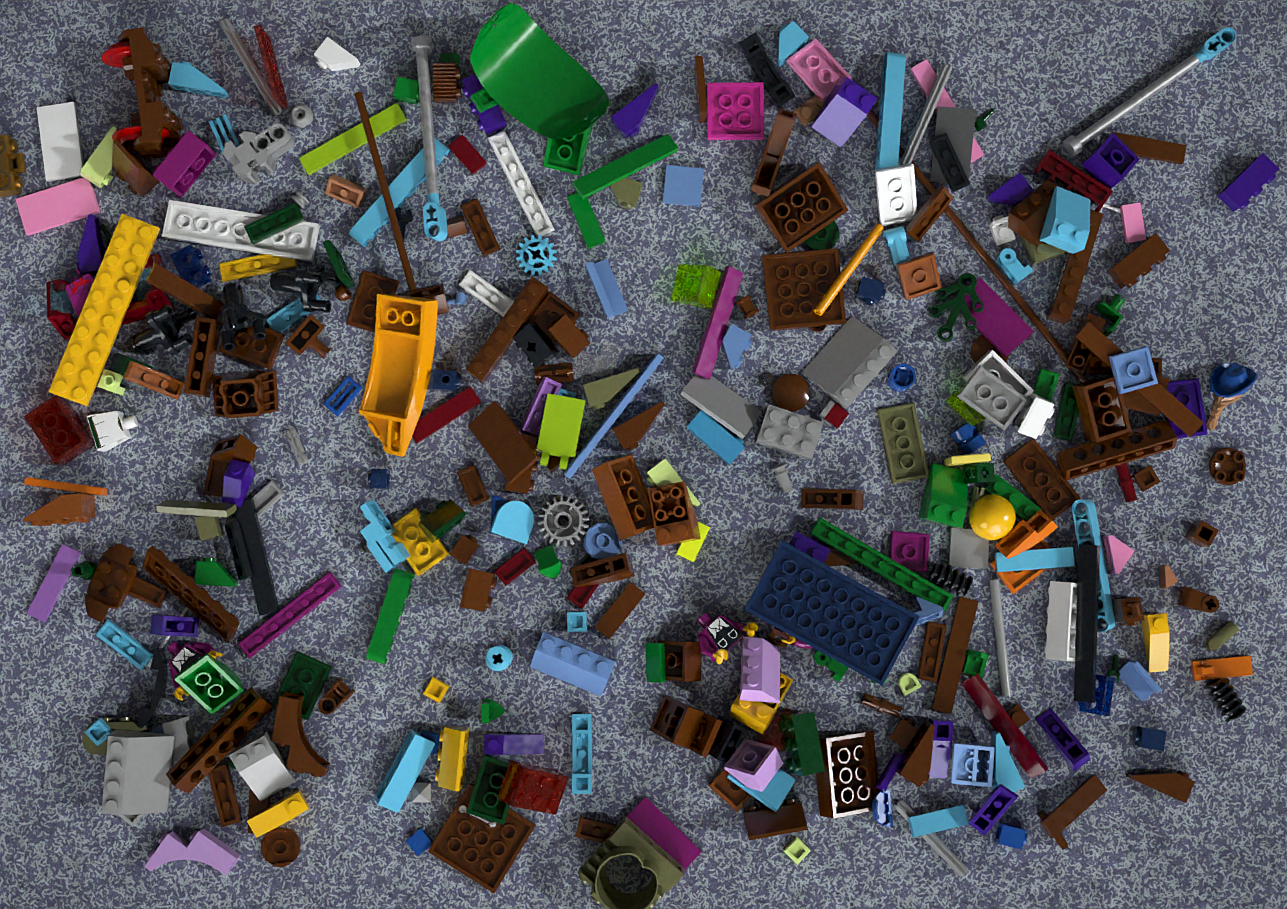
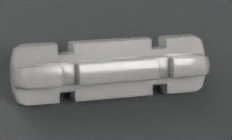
(296, 446)

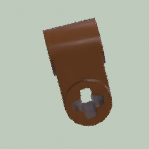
(1196, 600)
(338, 694)

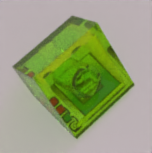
(695, 285)

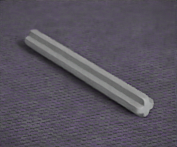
(934, 841)

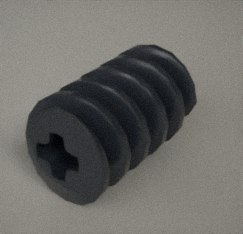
(950, 578)
(1227, 698)

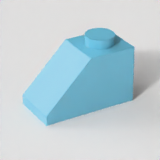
(790, 41)

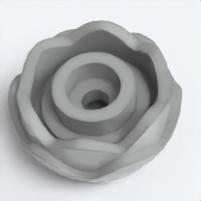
(306, 117)

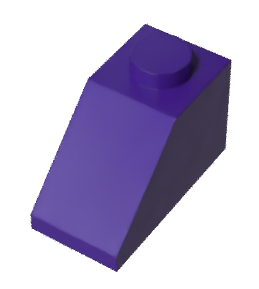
(1012, 191)
(237, 482)
(174, 625)

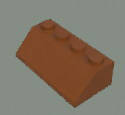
(624, 496)

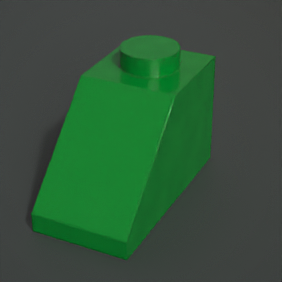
(213, 573)

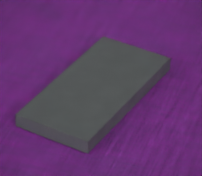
(959, 127)

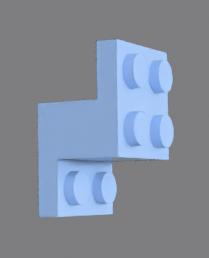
(973, 764)

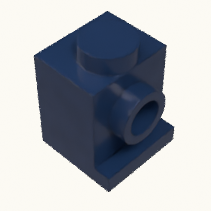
(379, 479)

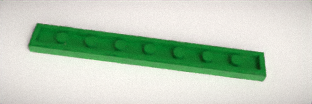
(880, 563)

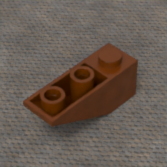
(1079, 353)

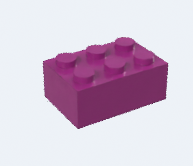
(184, 163)

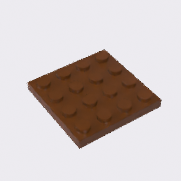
(796, 287)
(477, 848)

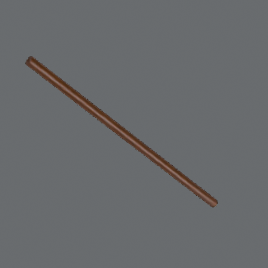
(385, 192)

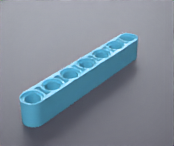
(890, 110)
(402, 187)
(1094, 537)

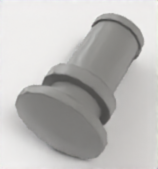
(782, 477)

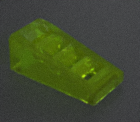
(963, 409)

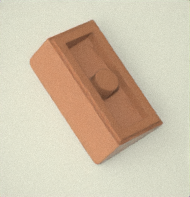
(345, 191)

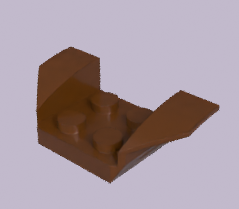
(110, 582)

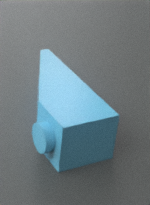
(189, 79)
(1003, 766)

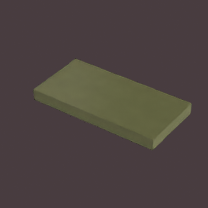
(903, 443)

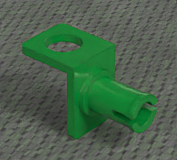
(1110, 312)

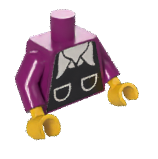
(721, 635)
(186, 656)

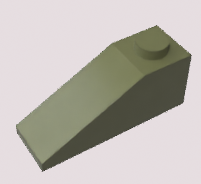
(605, 389)

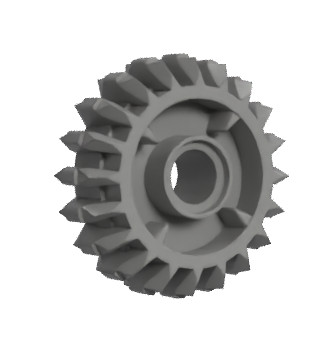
(551, 517)

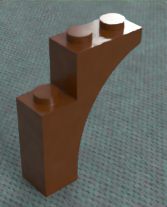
(773, 152)
(290, 731)

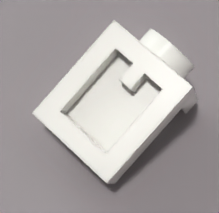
(1000, 230)

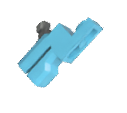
(379, 538)

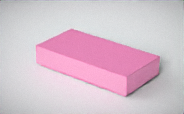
(1132, 222)

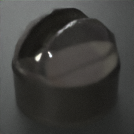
(769, 377)

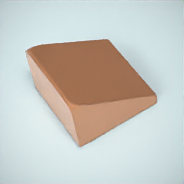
(1166, 576)

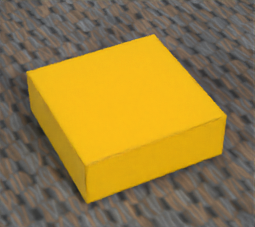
(436, 689)

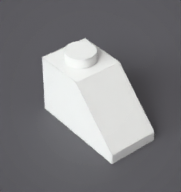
(334, 57)

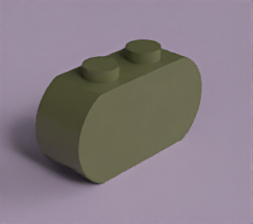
(124, 723)

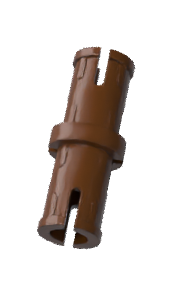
(881, 705)

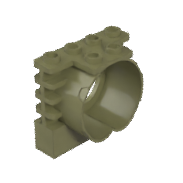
(630, 840)

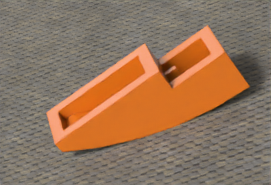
(1026, 535)

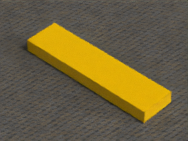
(254, 266)

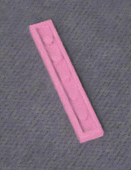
(926, 78)

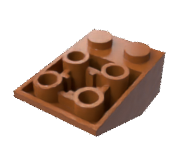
(64, 510)
(673, 514)

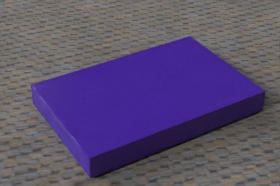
(1189, 394)

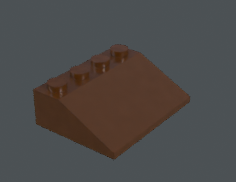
(800, 207)
(849, 774)

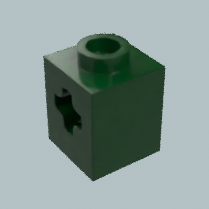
(974, 473)

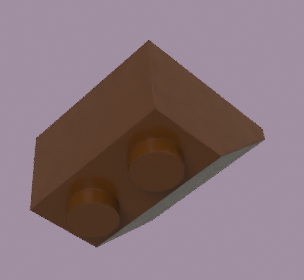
(478, 590)
(682, 660)

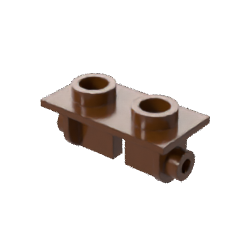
(557, 372)

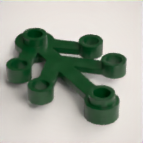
(957, 304)

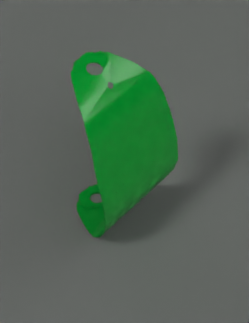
(535, 76)

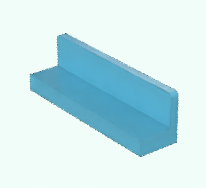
(404, 771)

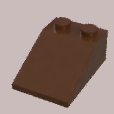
(132, 170)
(918, 756)

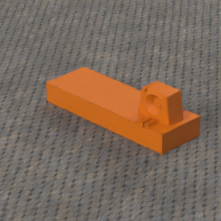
(1222, 667)

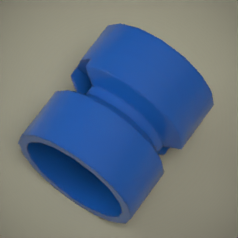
(901, 377)
(968, 438)

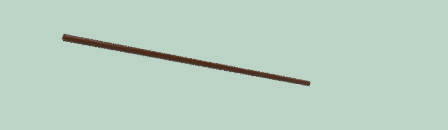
(990, 264)

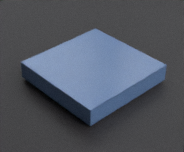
(683, 185)
(1133, 369)

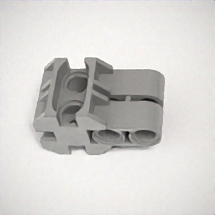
(258, 152)

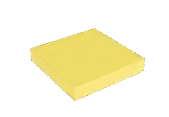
(967, 459)

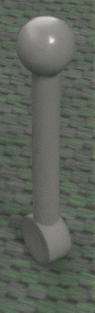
(463, 808)

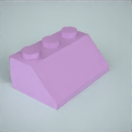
(759, 671)

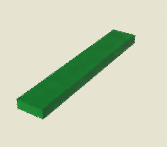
(625, 166)

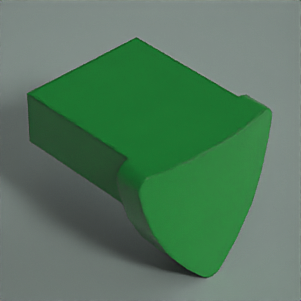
(548, 562)
(975, 662)
(490, 710)

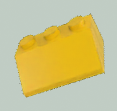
(452, 757)

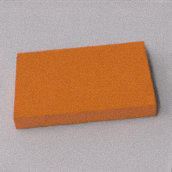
(1017, 579)

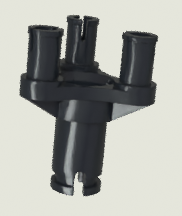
(305, 285)
(238, 316)
(164, 330)

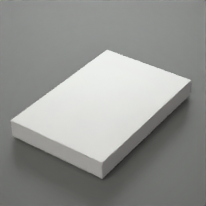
(896, 194)

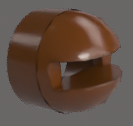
(342, 293)

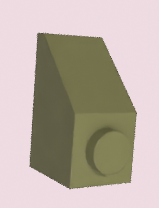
(627, 192)

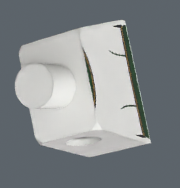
(110, 429)

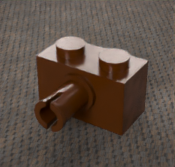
(307, 336)

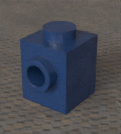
(870, 291)
(446, 380)

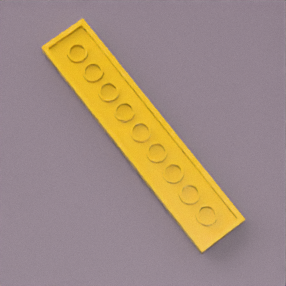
(104, 310)

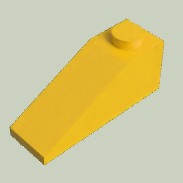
(1156, 641)
(278, 813)

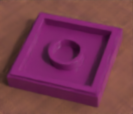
(910, 550)

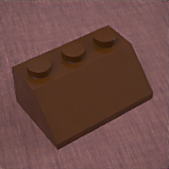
(1030, 214)
(1101, 409)
(765, 822)

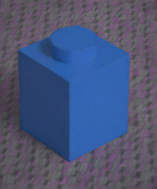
(1011, 835)

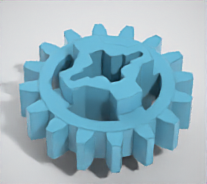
(541, 248)

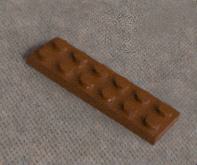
(190, 594)

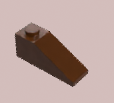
(634, 430)
(832, 499)
(603, 571)
(1168, 782)

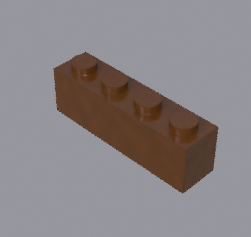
(202, 357)

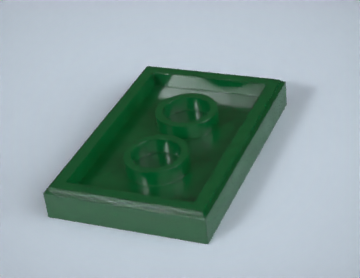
(338, 264)
(307, 678)

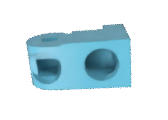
(1011, 265)

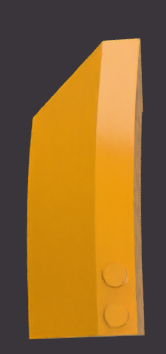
(399, 368)

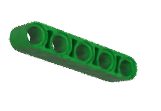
(388, 619)

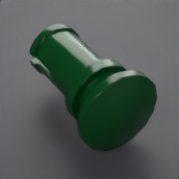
(85, 570)

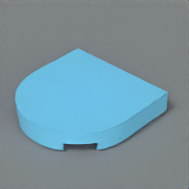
(513, 521)

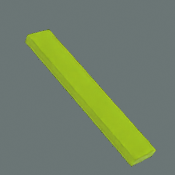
(351, 139)

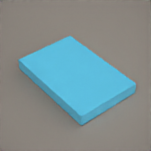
(773, 793)

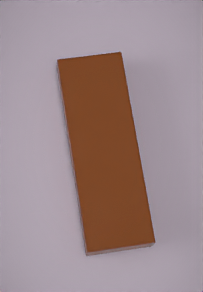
(153, 380)

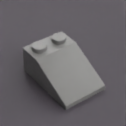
(262, 766)

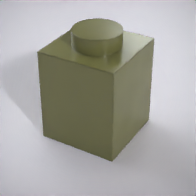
(208, 527)

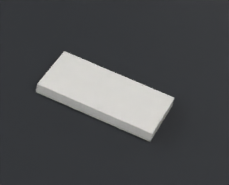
(60, 141)

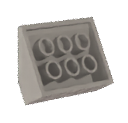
(849, 362)
(137, 773)

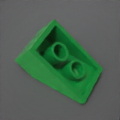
(568, 153)
(944, 497)
(210, 682)

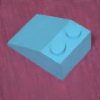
(1067, 221)

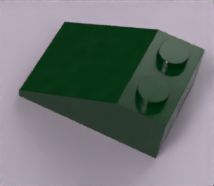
(484, 798)

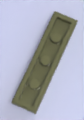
(196, 508)

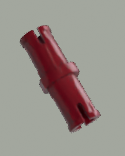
(1126, 483)

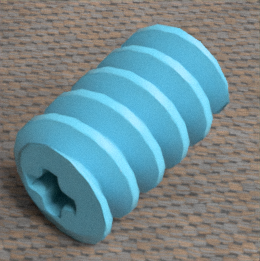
(507, 657)

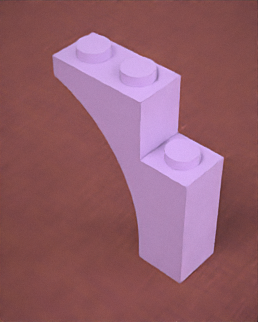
(202, 848)

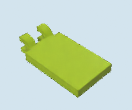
(560, 428)

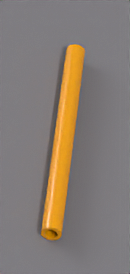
(848, 270)

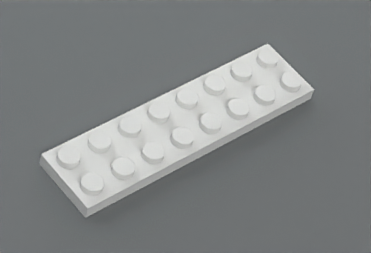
(226, 230)

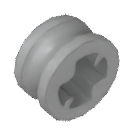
(300, 199)

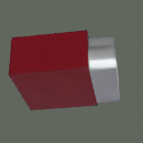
(834, 414)

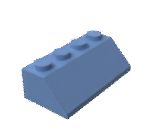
(572, 663)

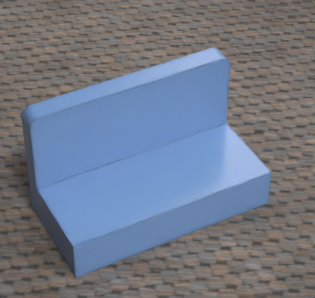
(1138, 680)

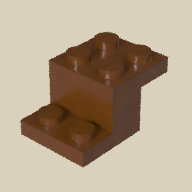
(685, 725)

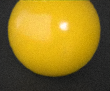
(992, 517)

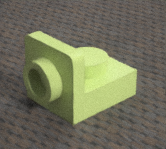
(111, 382)

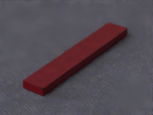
(1004, 725)

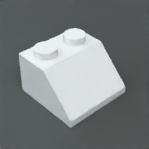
(1033, 416)

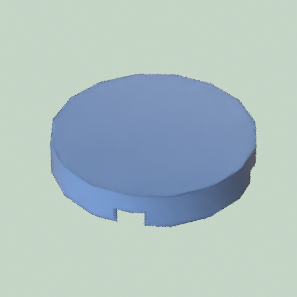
(602, 541)

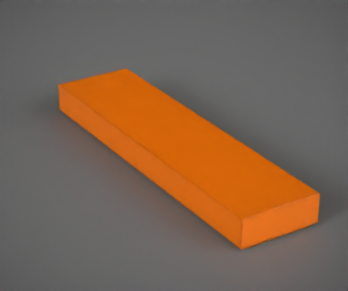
(65, 486)

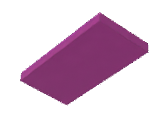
(997, 320)
(664, 832)

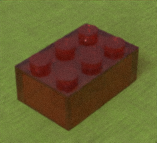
(59, 430)
(533, 787)

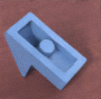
(927, 611)

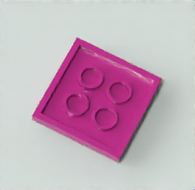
(735, 111)

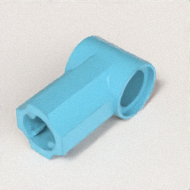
(896, 242)

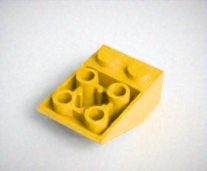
(758, 714)

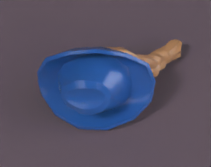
(1228, 384)

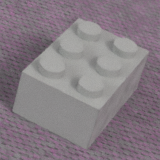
(789, 432)

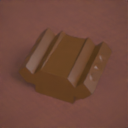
(245, 393)

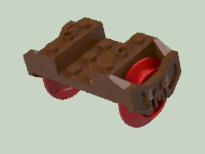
(155, 126)

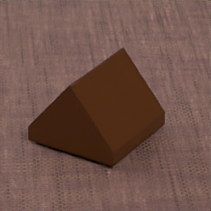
(456, 226)

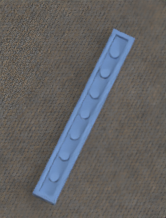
(613, 415)

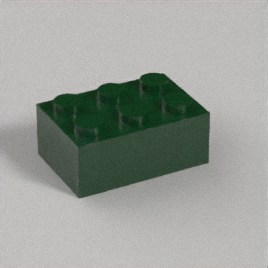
(801, 743)

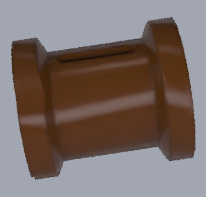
(747, 307)

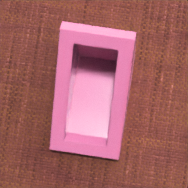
(1116, 553)

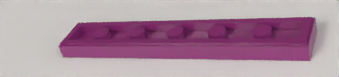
(717, 322)
(289, 615)

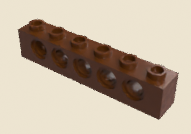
(1147, 439)
(219, 740)

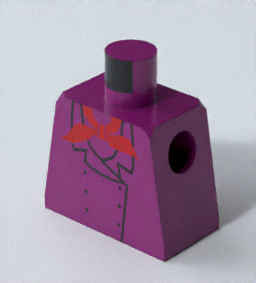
(79, 289)

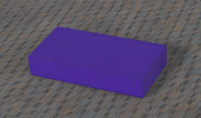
(889, 771)

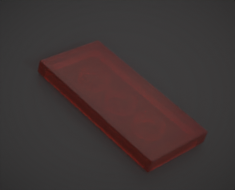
(271, 67)

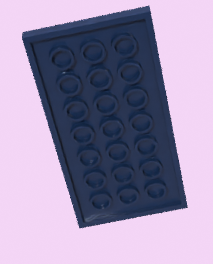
(831, 612)

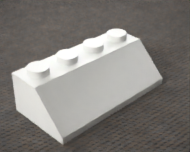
(1061, 621)

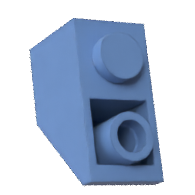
(734, 344)

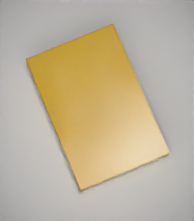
(422, 551)

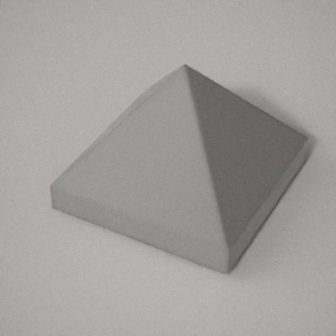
(421, 792)

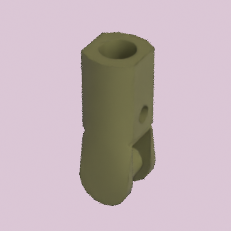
(1221, 636)

